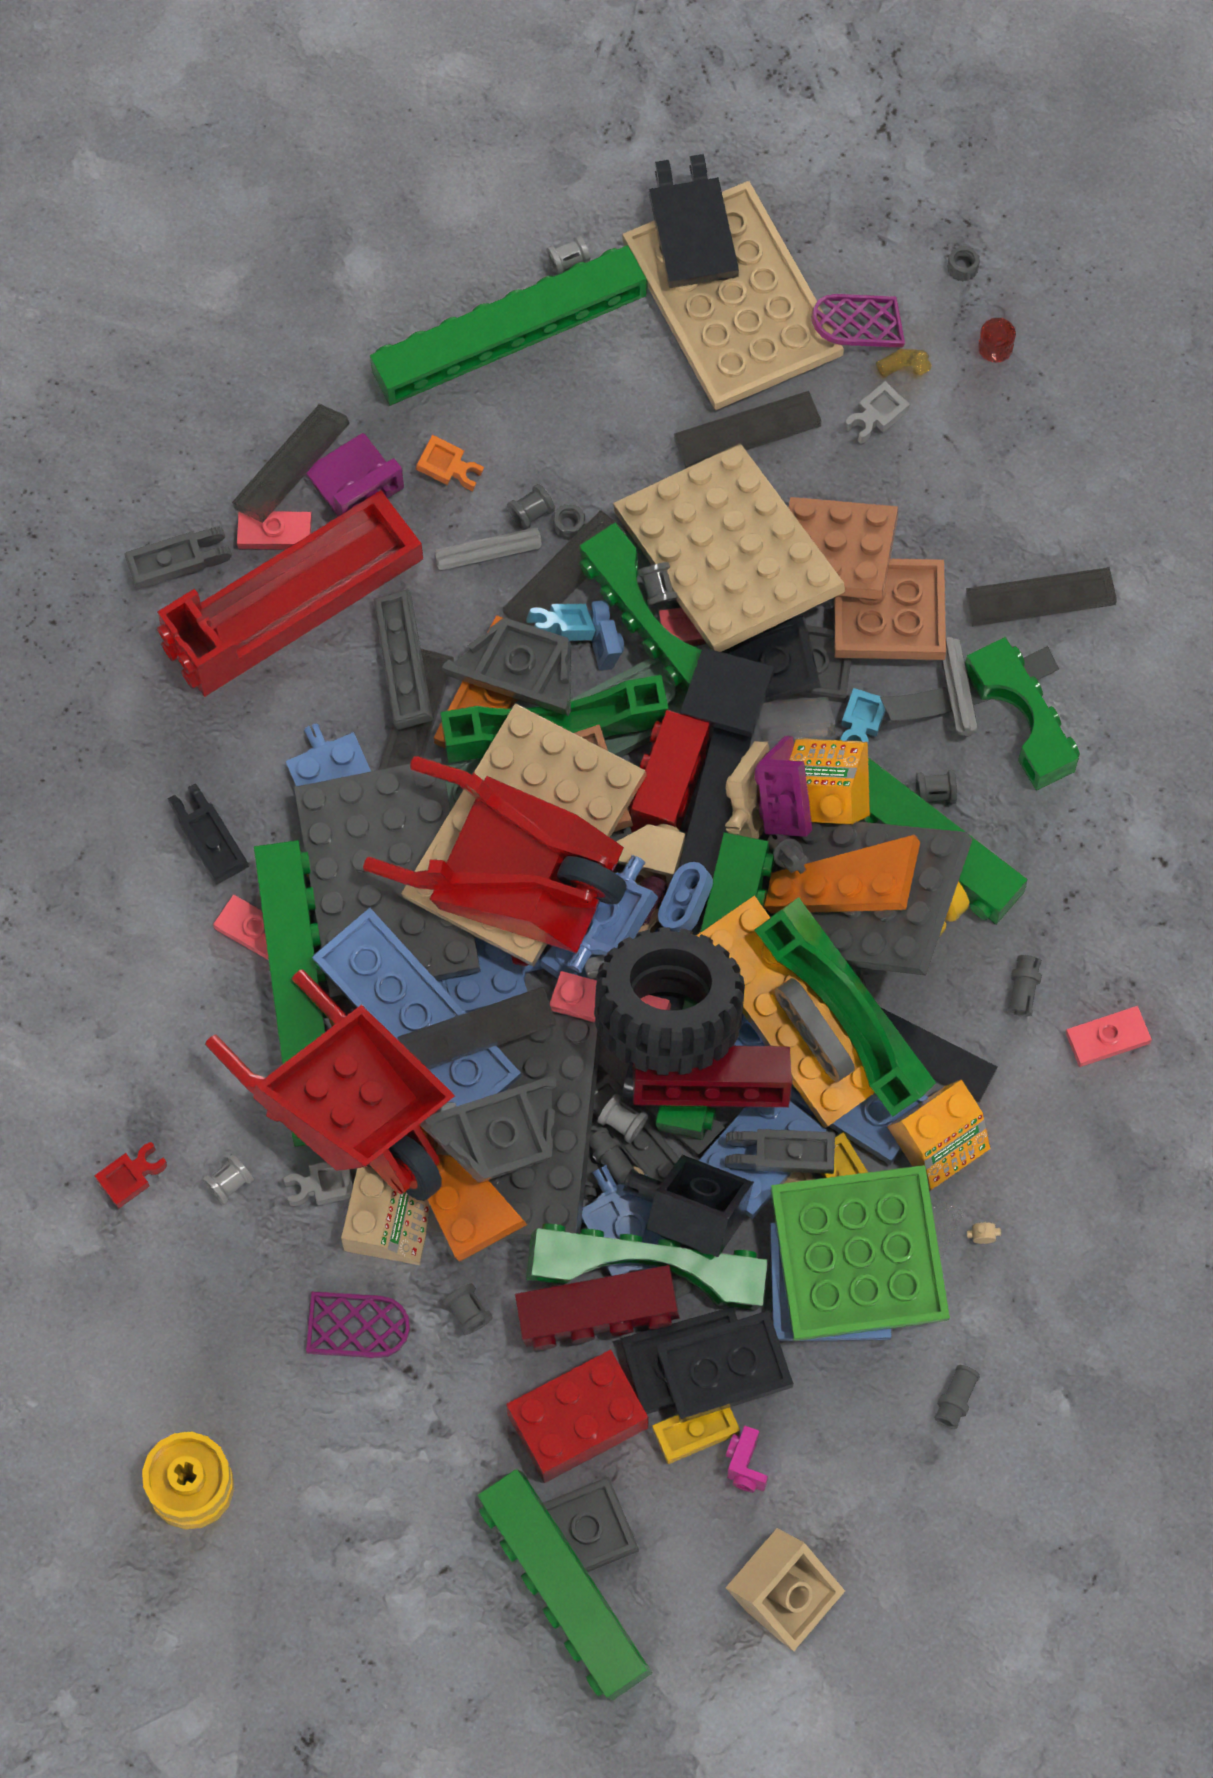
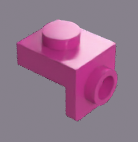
(741, 1451)

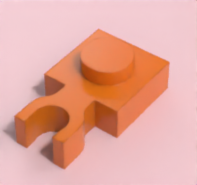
(443, 461)

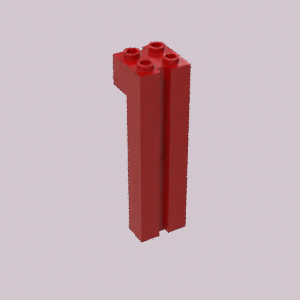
(287, 594)

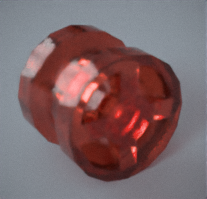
(996, 331)

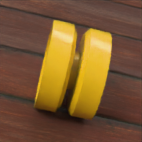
(183, 1457)

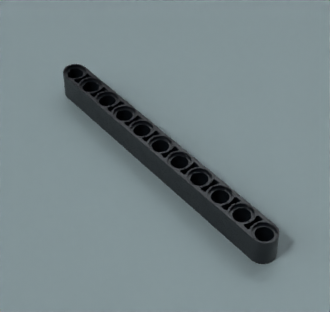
(706, 830)

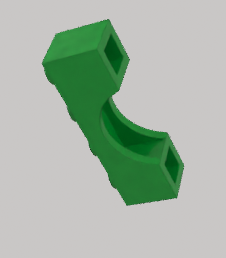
(1000, 675)

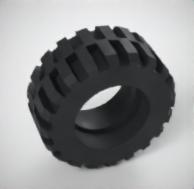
(668, 1038)

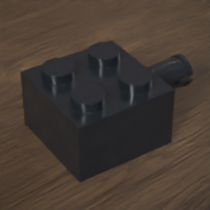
(694, 1203)

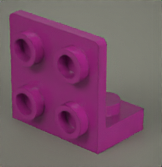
(355, 474)
(783, 792)

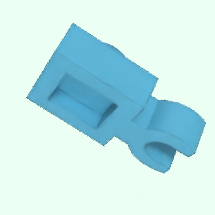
(564, 620)
(862, 716)

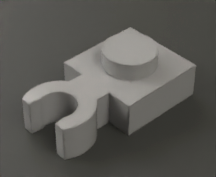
(879, 409)
(323, 1183)

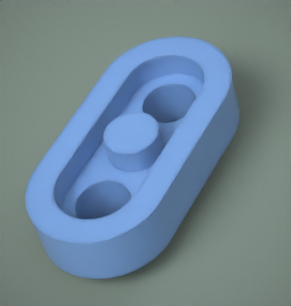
(683, 900)

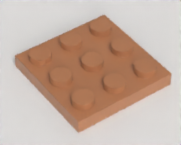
(853, 539)
(904, 623)

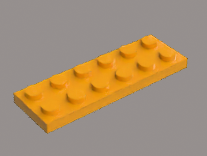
(761, 1008)

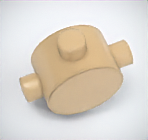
(984, 1233)

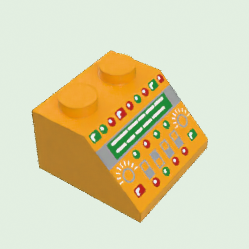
(835, 779)
(942, 1133)

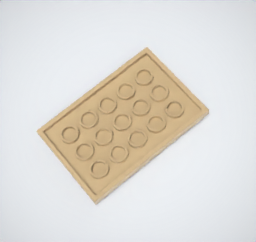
(742, 328)
(729, 548)
(553, 767)

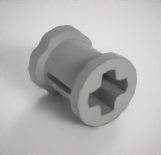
(556, 255)
(622, 1118)
(228, 1179)

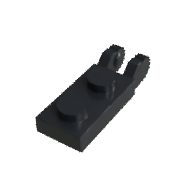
(209, 837)

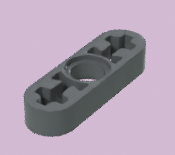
(814, 1030)

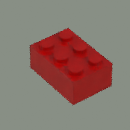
(671, 771)
(577, 1416)

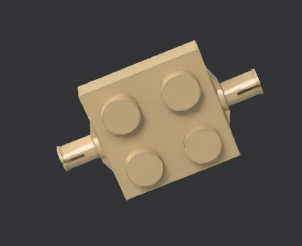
(746, 794)

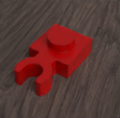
(126, 1178)

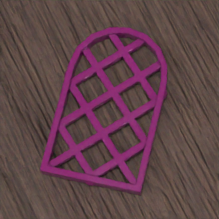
(855, 341)
(367, 1299)

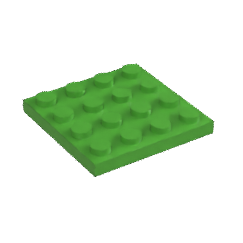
(859, 1253)

